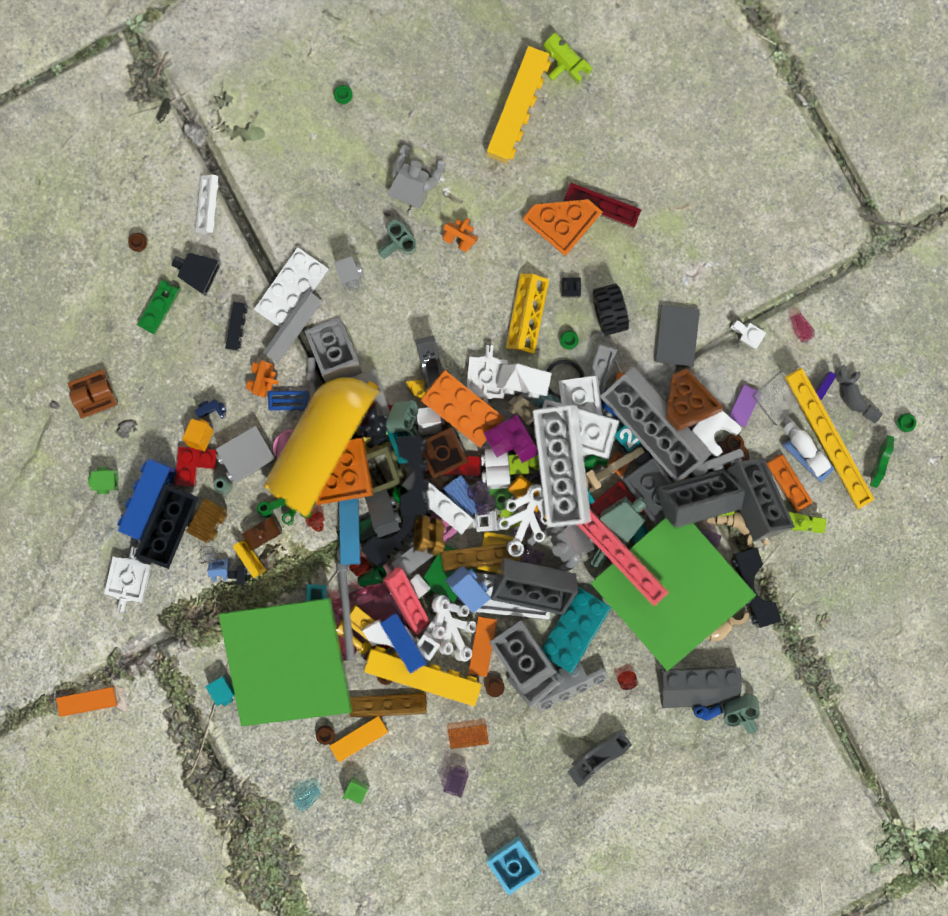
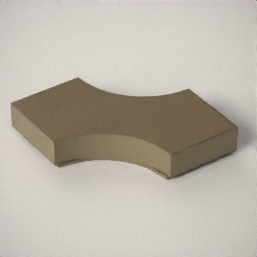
(619, 463)

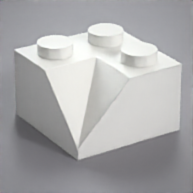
(524, 381)

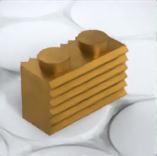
(207, 520)

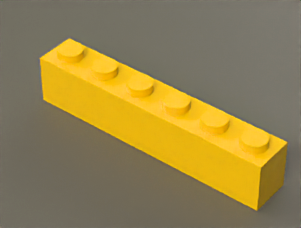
(518, 104)
(426, 678)

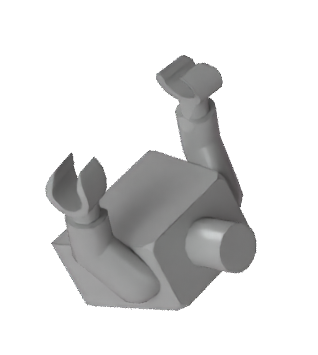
(411, 182)
(568, 542)

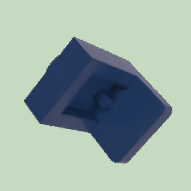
(206, 408)

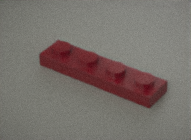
(611, 208)

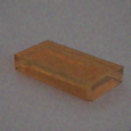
(468, 736)

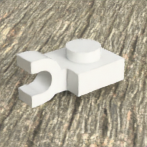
(749, 335)

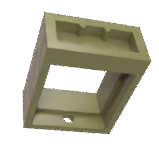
(397, 471)

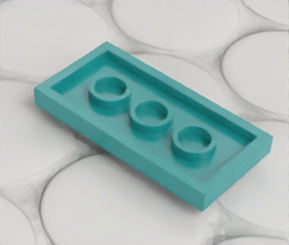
(575, 630)

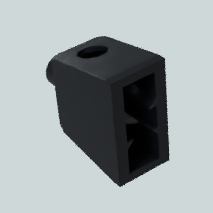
(197, 271)

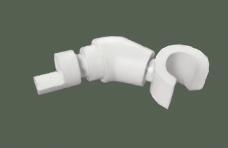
(806, 447)

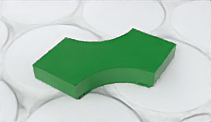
(880, 467)

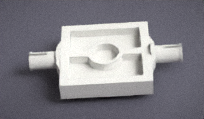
(484, 375)
(127, 579)

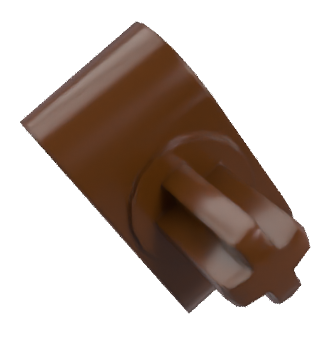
(261, 533)

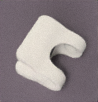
(707, 428)

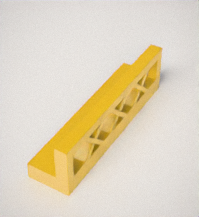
(524, 312)

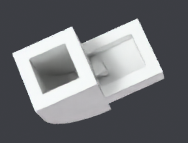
(428, 644)

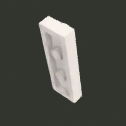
(206, 204)

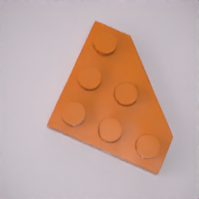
(563, 222)
(349, 477)

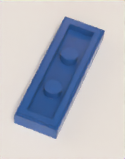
(403, 643)

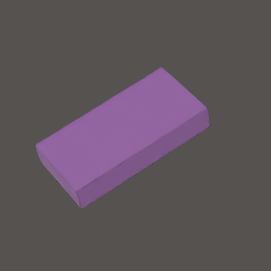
(743, 406)

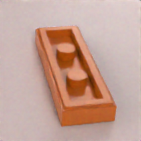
(789, 483)
(481, 647)
(86, 701)

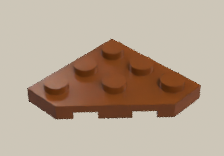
(689, 401)

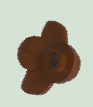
(727, 448)

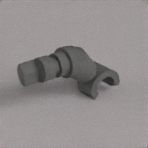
(853, 397)

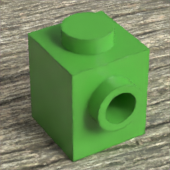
(103, 480)

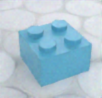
(513, 865)

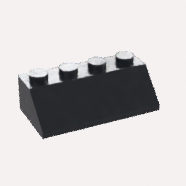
(166, 526)

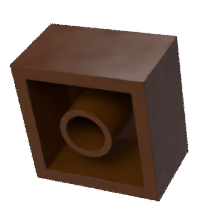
(444, 453)

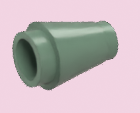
(228, 485)

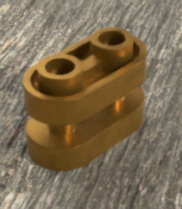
(428, 535)

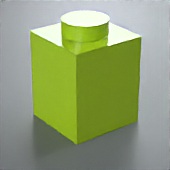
(516, 467)

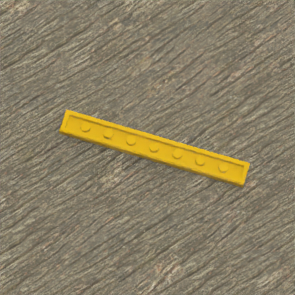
(829, 438)

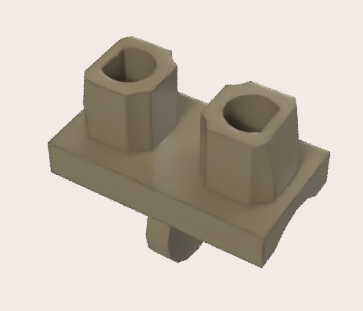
(523, 408)

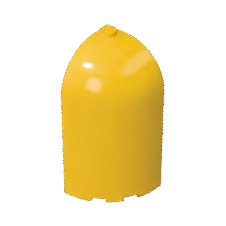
(319, 441)

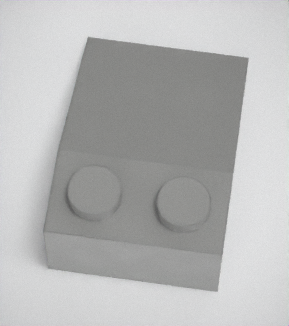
(333, 350)

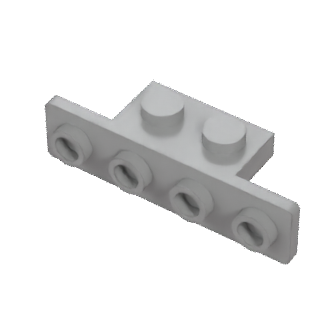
(571, 684)

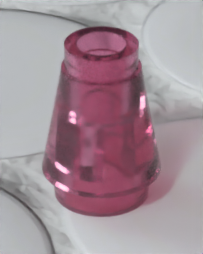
(803, 329)

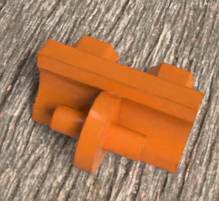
(452, 231)
(264, 378)

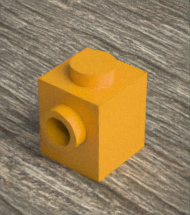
(198, 434)

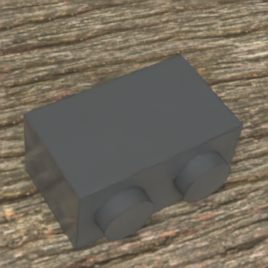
(382, 513)

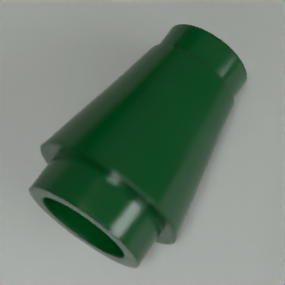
(372, 577)

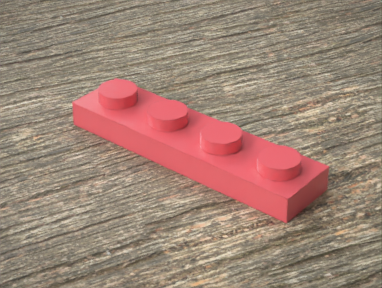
(407, 600)

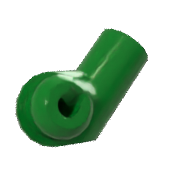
(592, 460)

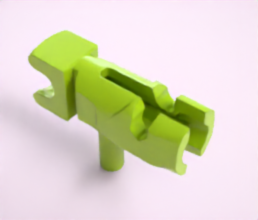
(566, 59)
(810, 523)

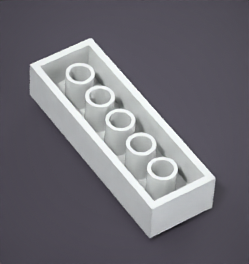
(562, 466)

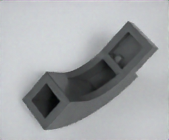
(429, 359)
(598, 756)

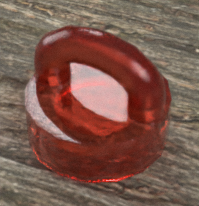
(316, 519)
(359, 569)
(627, 680)

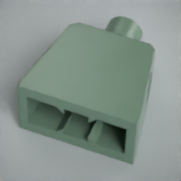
(624, 517)

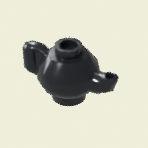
(375, 427)

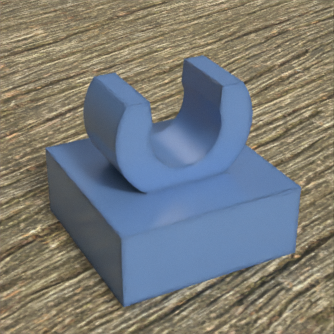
(218, 568)

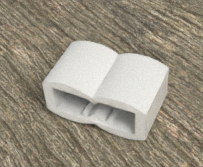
(497, 470)

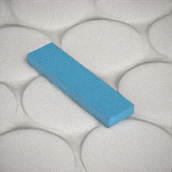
(349, 532)

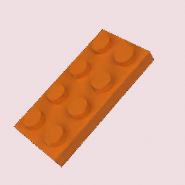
(461, 407)

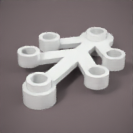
(526, 517)
(442, 606)

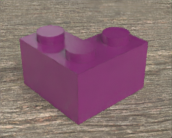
(509, 436)

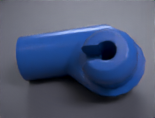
(707, 713)

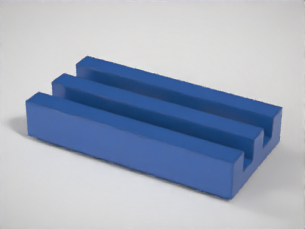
(282, 408)

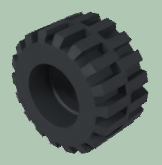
(610, 309)

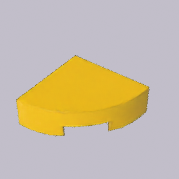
(417, 387)

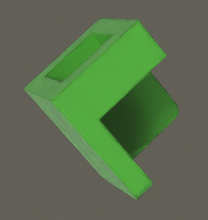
(356, 791)

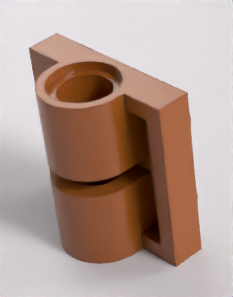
(92, 394)

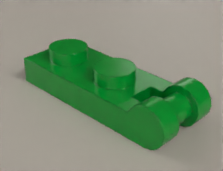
(158, 307)

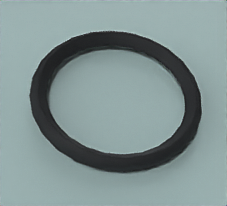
(563, 362)

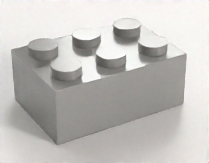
(522, 657)

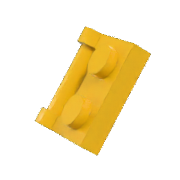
(359, 620)

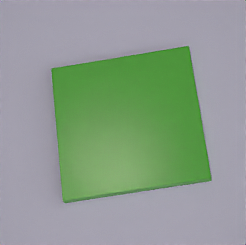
(700, 588)
(285, 662)

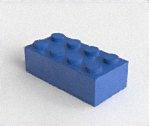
(144, 497)

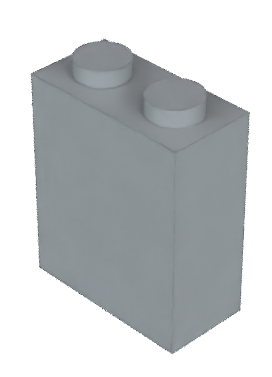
(245, 454)

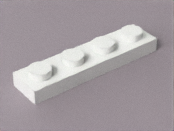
(443, 506)

